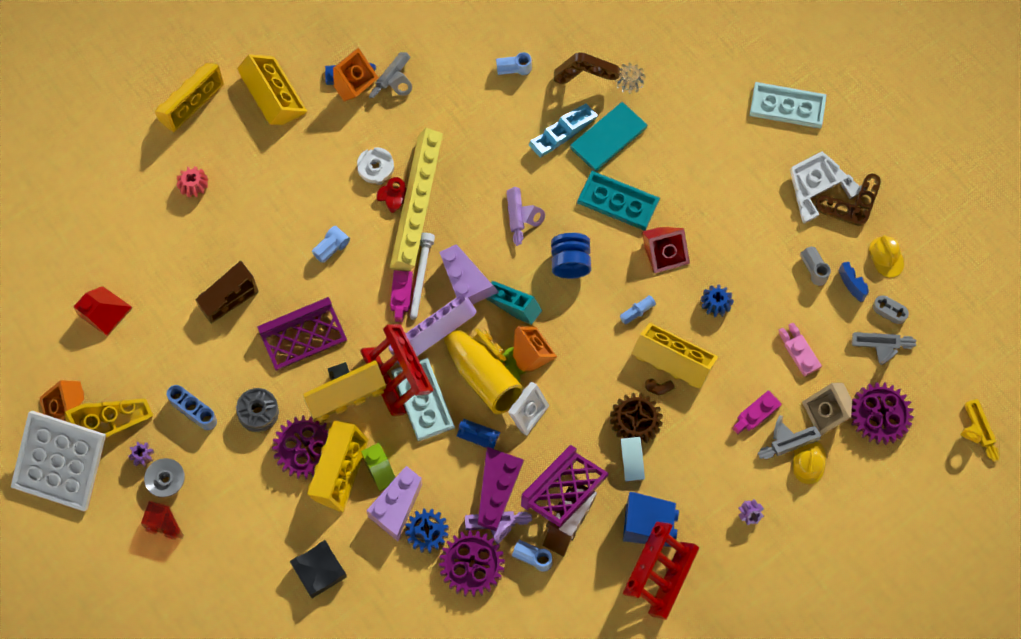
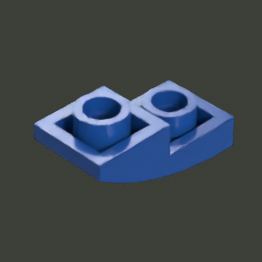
(854, 285)

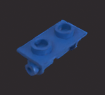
(477, 434)

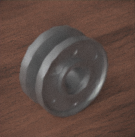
(257, 421)

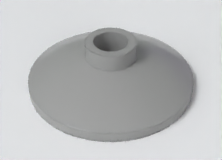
(160, 469)

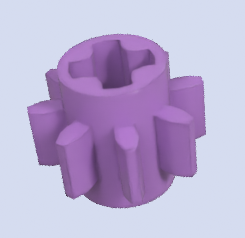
(136, 450)
(751, 512)

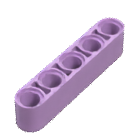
(440, 324)

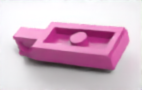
(401, 293)
(757, 412)

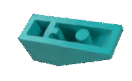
(516, 303)

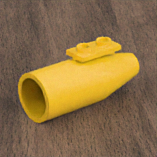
(481, 368)

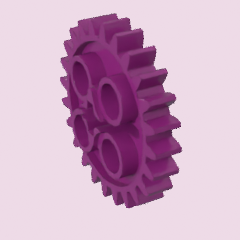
(897, 412)
(289, 455)
(467, 581)

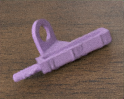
(521, 214)
(508, 520)

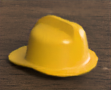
(887, 256)
(809, 463)

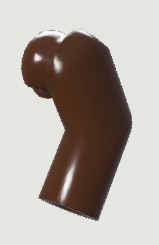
(658, 389)

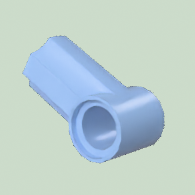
(513, 64)
(334, 240)
(531, 554)

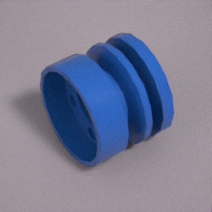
(571, 255)

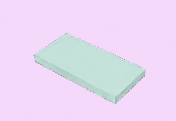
(788, 105)
(426, 412)

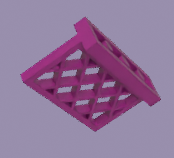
(299, 317)
(549, 479)

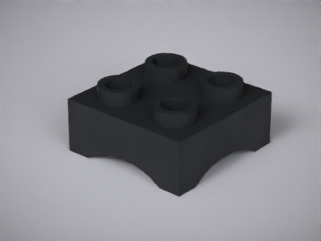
(318, 569)

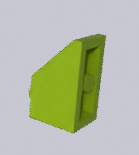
(378, 466)

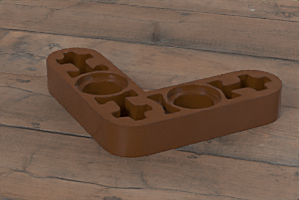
(588, 63)
(852, 210)

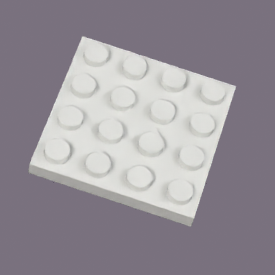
(58, 460)

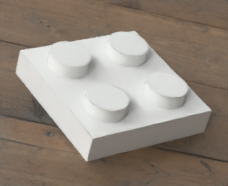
(528, 408)

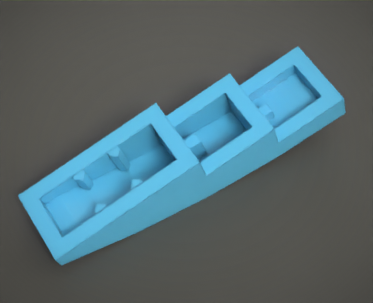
(562, 131)

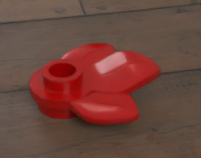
(393, 197)

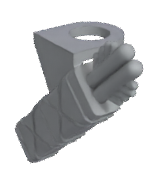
(393, 76)
(883, 343)
(788, 440)

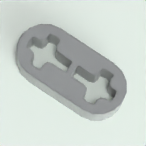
(890, 309)

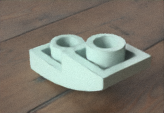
(632, 459)

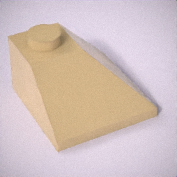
(829, 407)

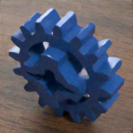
(419, 531)

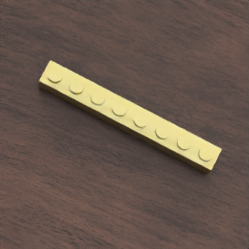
(416, 200)

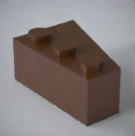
(227, 292)
(560, 537)

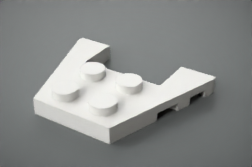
(815, 177)

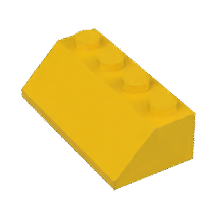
(271, 89)
(190, 96)
(674, 355)
(344, 391)
(338, 466)

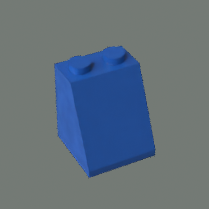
(643, 513)

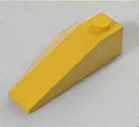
(109, 416)

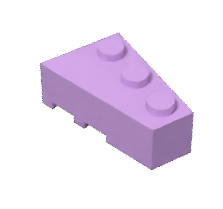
(465, 275)
(395, 503)

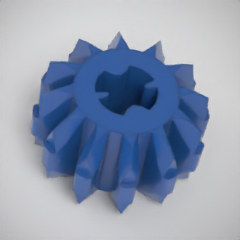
(724, 300)

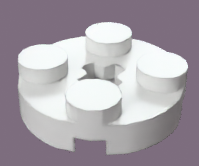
(377, 175)

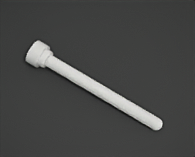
(426, 241)

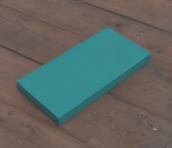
(608, 136)
(618, 200)

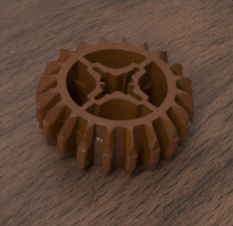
(628, 417)

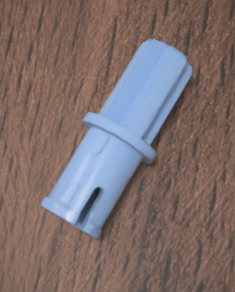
(637, 309)

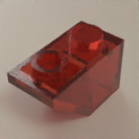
(161, 519)

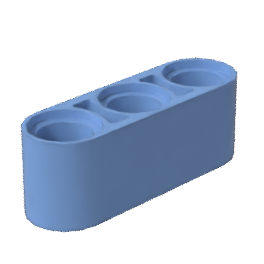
(188, 399)

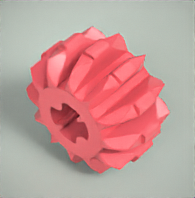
(192, 181)

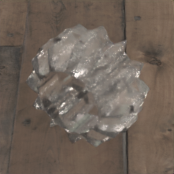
(630, 78)

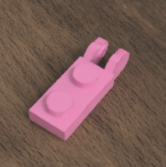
(800, 350)

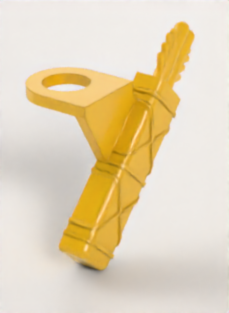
(980, 430)

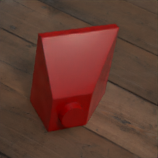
(666, 248)
(102, 309)

